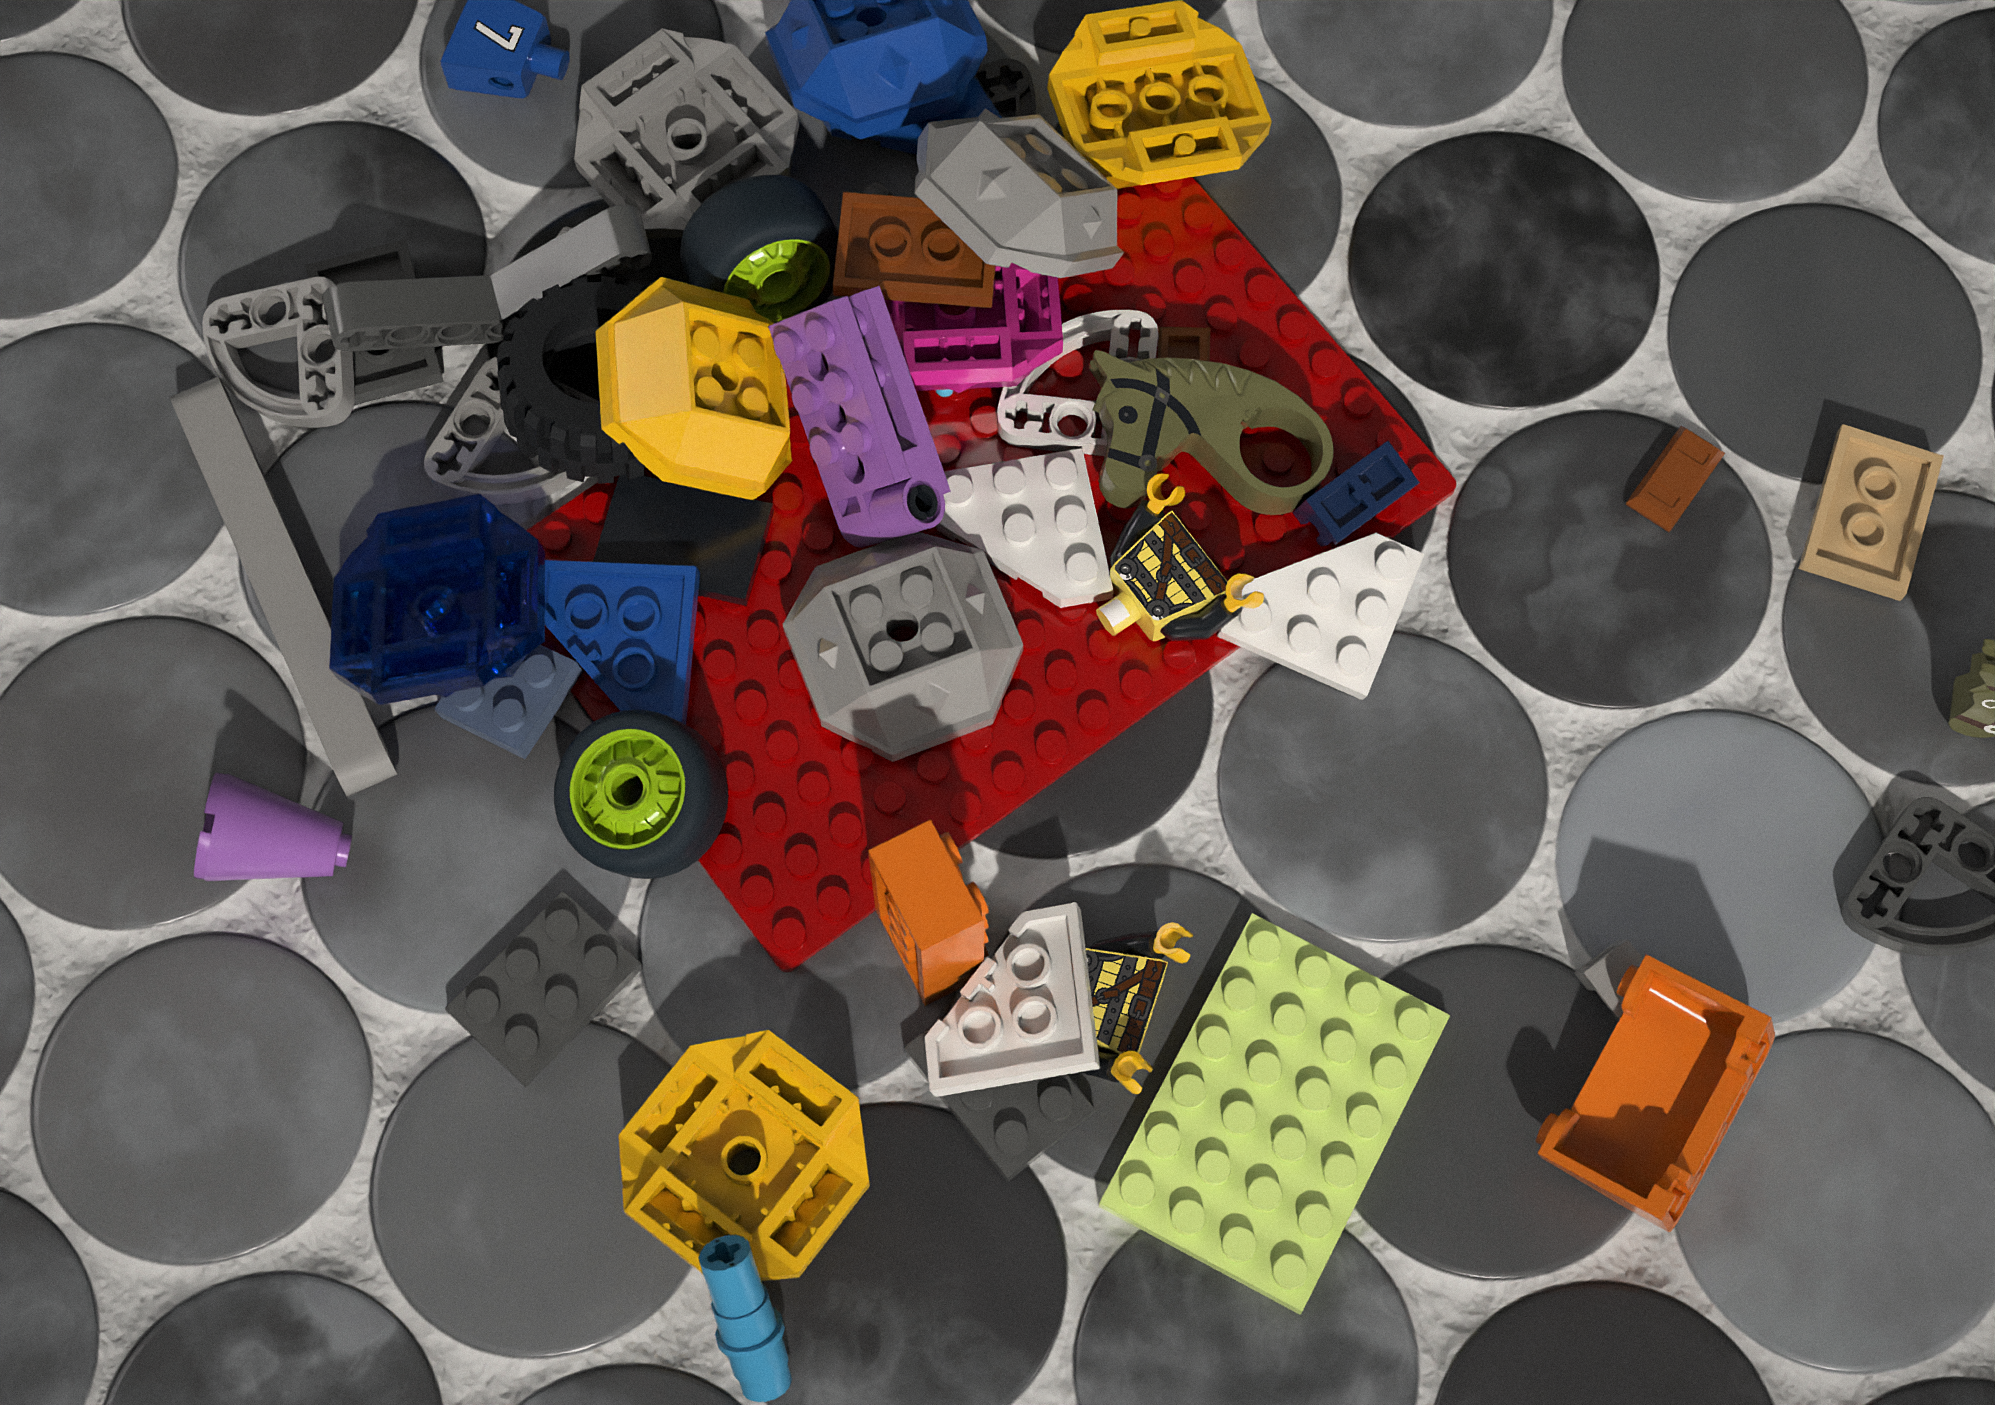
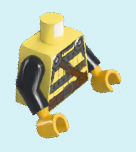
(1167, 578)
(1124, 991)

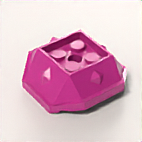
(981, 345)

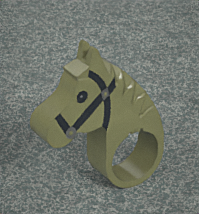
(1198, 408)

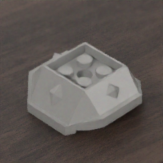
(674, 95)
(1018, 194)
(916, 690)

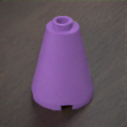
(265, 836)

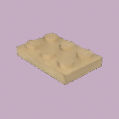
(1871, 512)

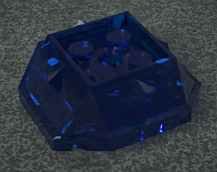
(437, 601)

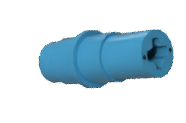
(747, 1324)

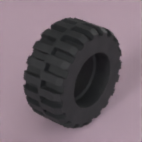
(534, 352)

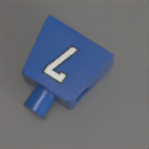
(501, 49)

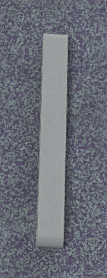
(281, 584)

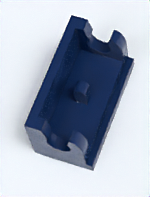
(1357, 495)

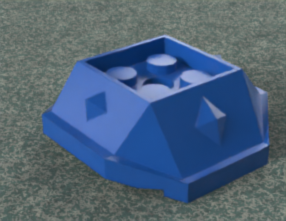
(877, 60)

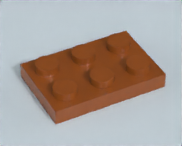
(907, 254)

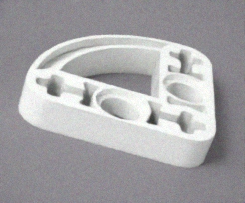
(1078, 332)

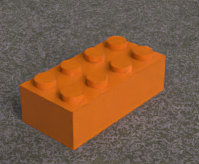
(929, 910)

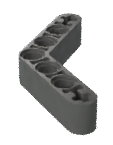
(480, 307)

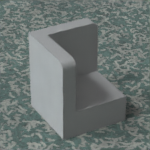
(1606, 971)

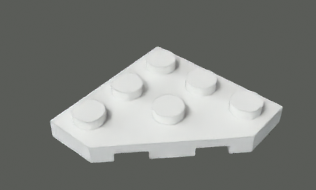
(1033, 524)
(1330, 612)
(1020, 1011)

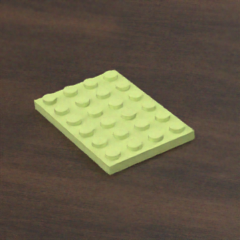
(1275, 1113)

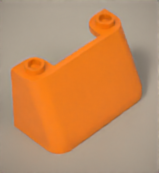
(1660, 1092)

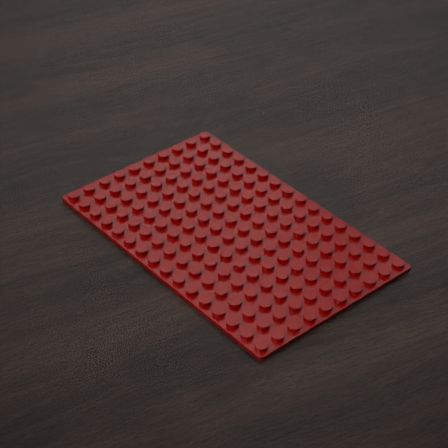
(816, 802)

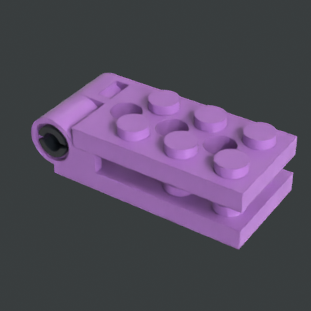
(862, 418)

